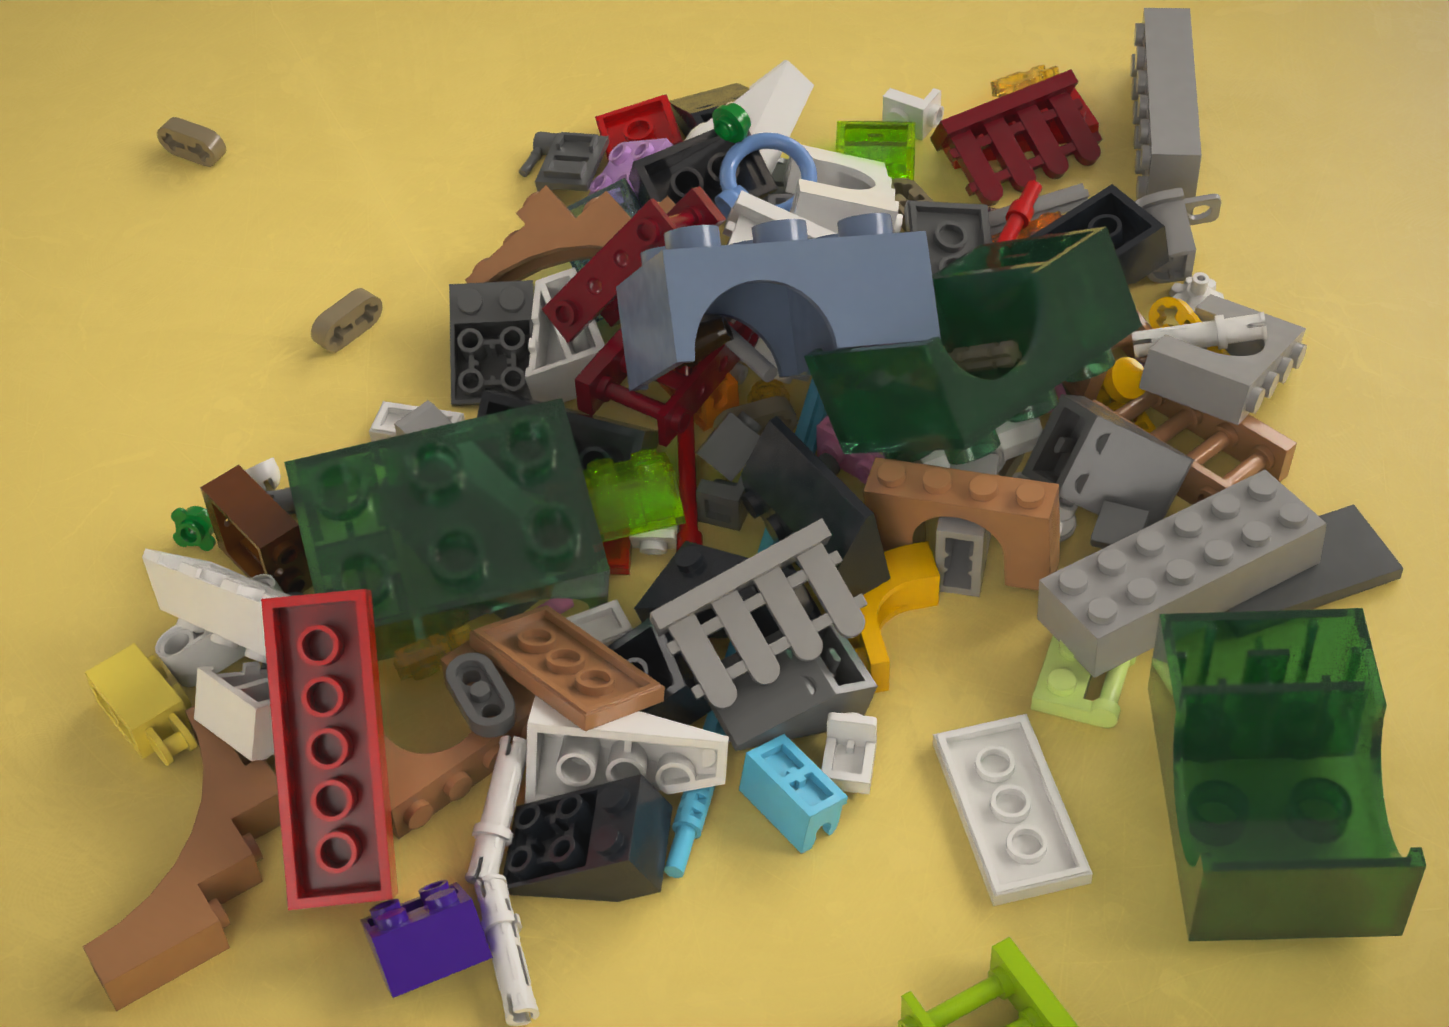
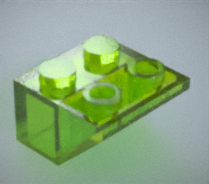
(880, 141)
(634, 494)

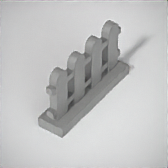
(736, 619)

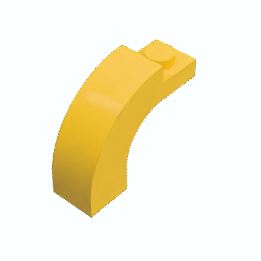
(911, 587)

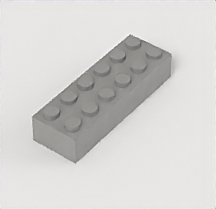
(1165, 103)
(1182, 564)

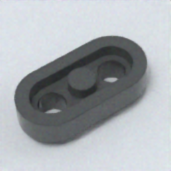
(484, 697)

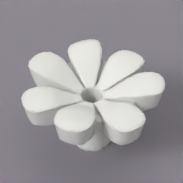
(1195, 289)

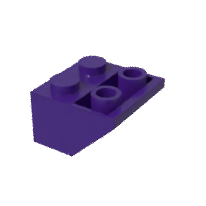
(425, 937)

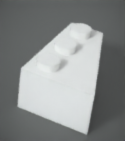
(552, 359)
(237, 708)

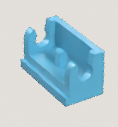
(791, 791)

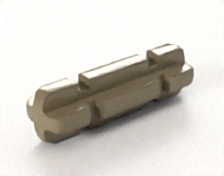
(987, 356)

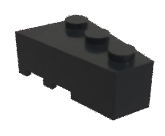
(694, 566)

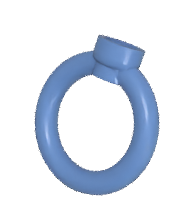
(752, 143)

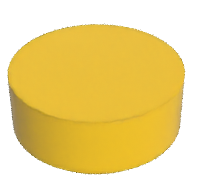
(1124, 380)

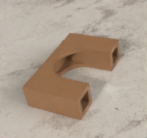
(1014, 510)
(430, 781)

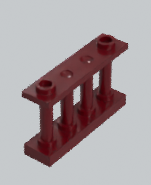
(594, 286)
(607, 370)

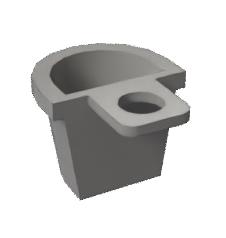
(1173, 212)

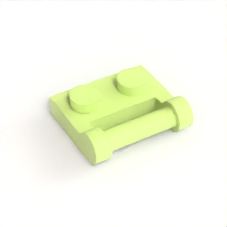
(1064, 686)

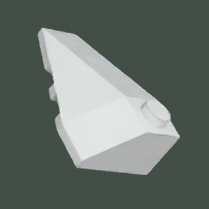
(772, 105)
(664, 751)

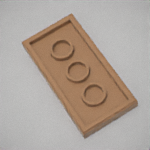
(566, 667)

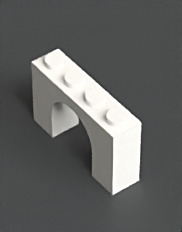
(843, 189)

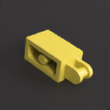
(142, 703)

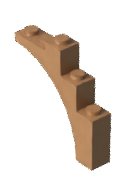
(553, 236)
(184, 913)

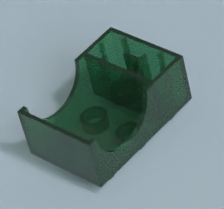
(1047, 293)
(452, 522)
(1277, 776)

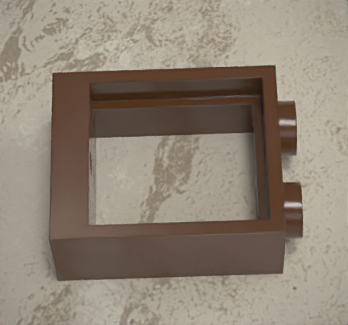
(258, 530)

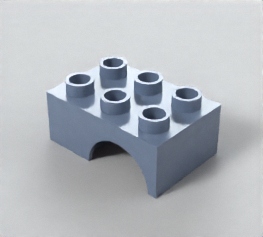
(787, 288)

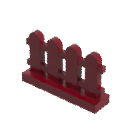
(1023, 108)

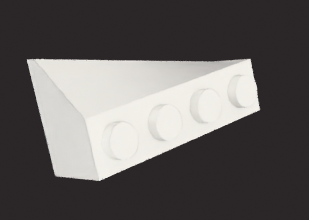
(211, 600)

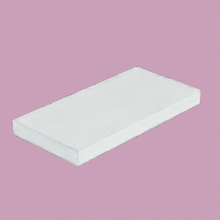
(1011, 810)

